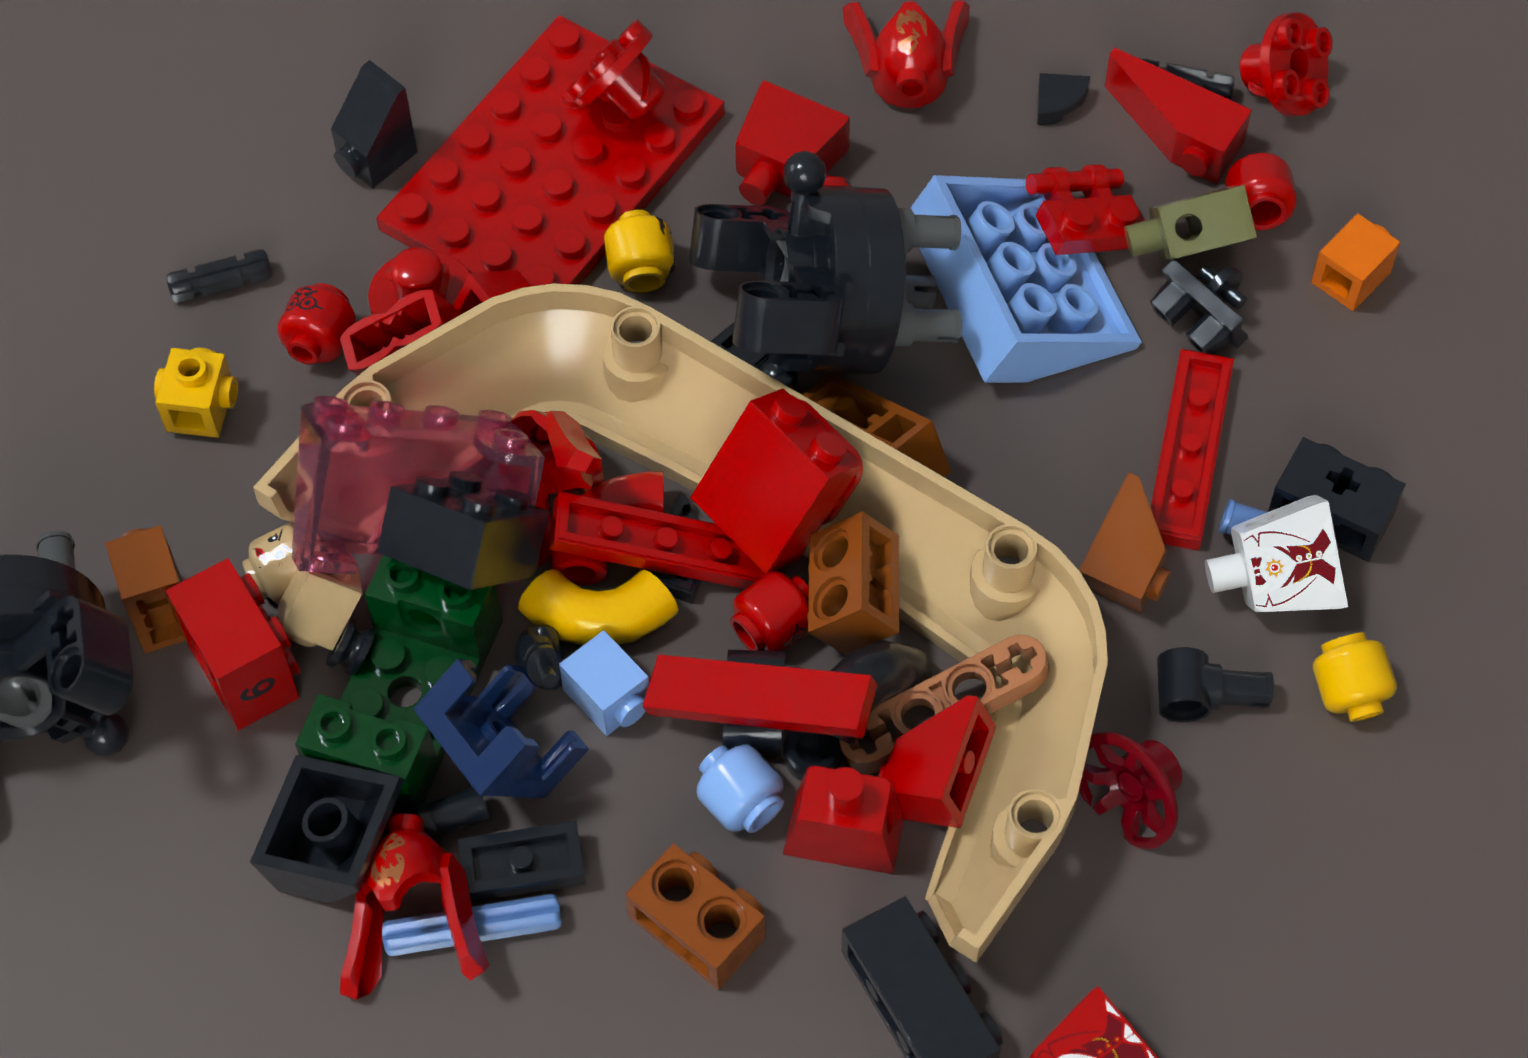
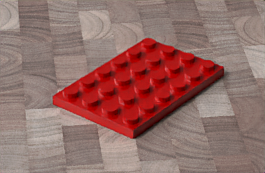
(538, 177)

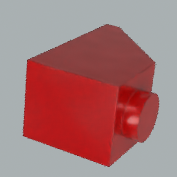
(941, 763)

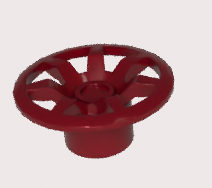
(1137, 784)

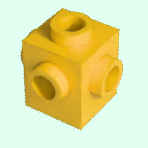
(195, 392)

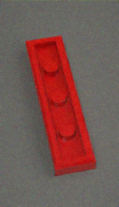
(1190, 447)
(649, 541)
(760, 695)

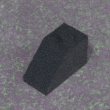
(373, 127)

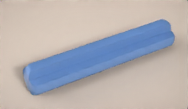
(492, 923)

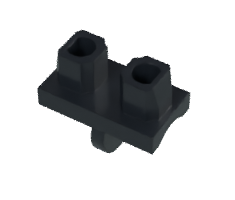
(1218, 321)

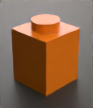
(1355, 261)

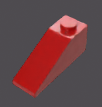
(1181, 118)

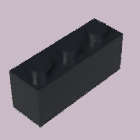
(915, 987)

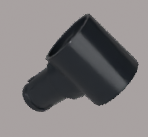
(1194, 687)

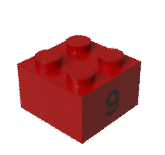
(236, 642)

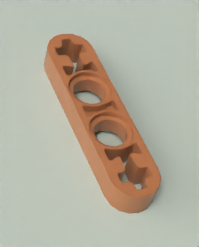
(939, 694)

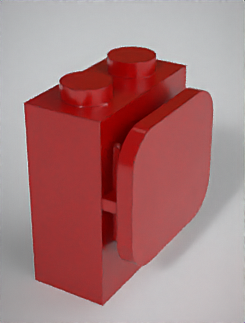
(778, 479)

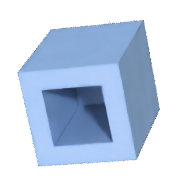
(605, 683)

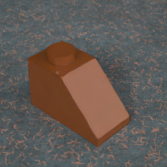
(1128, 551)

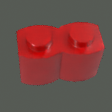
(384, 334)

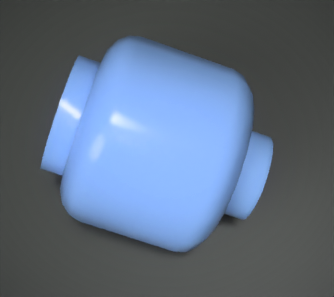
(740, 788)

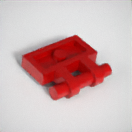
(1087, 222)

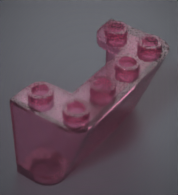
(358, 452)

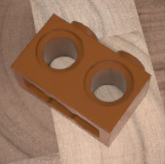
(143, 573)
(853, 583)
(685, 923)

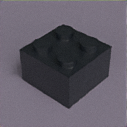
(463, 530)

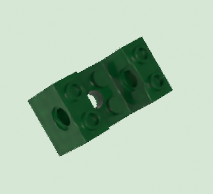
(418, 635)

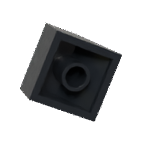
(325, 828)

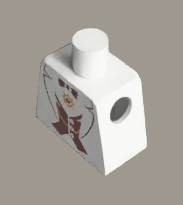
(1284, 560)

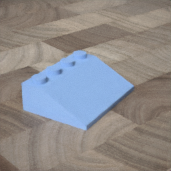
(1018, 300)

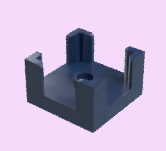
(485, 739)

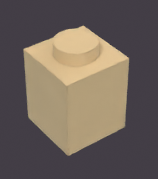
(318, 606)

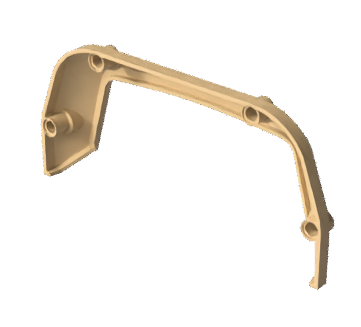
(671, 412)

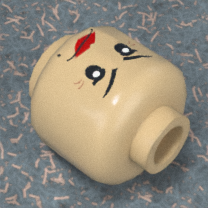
(272, 562)

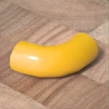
(583, 613)

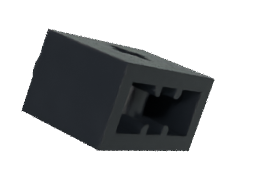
(1358, 495)

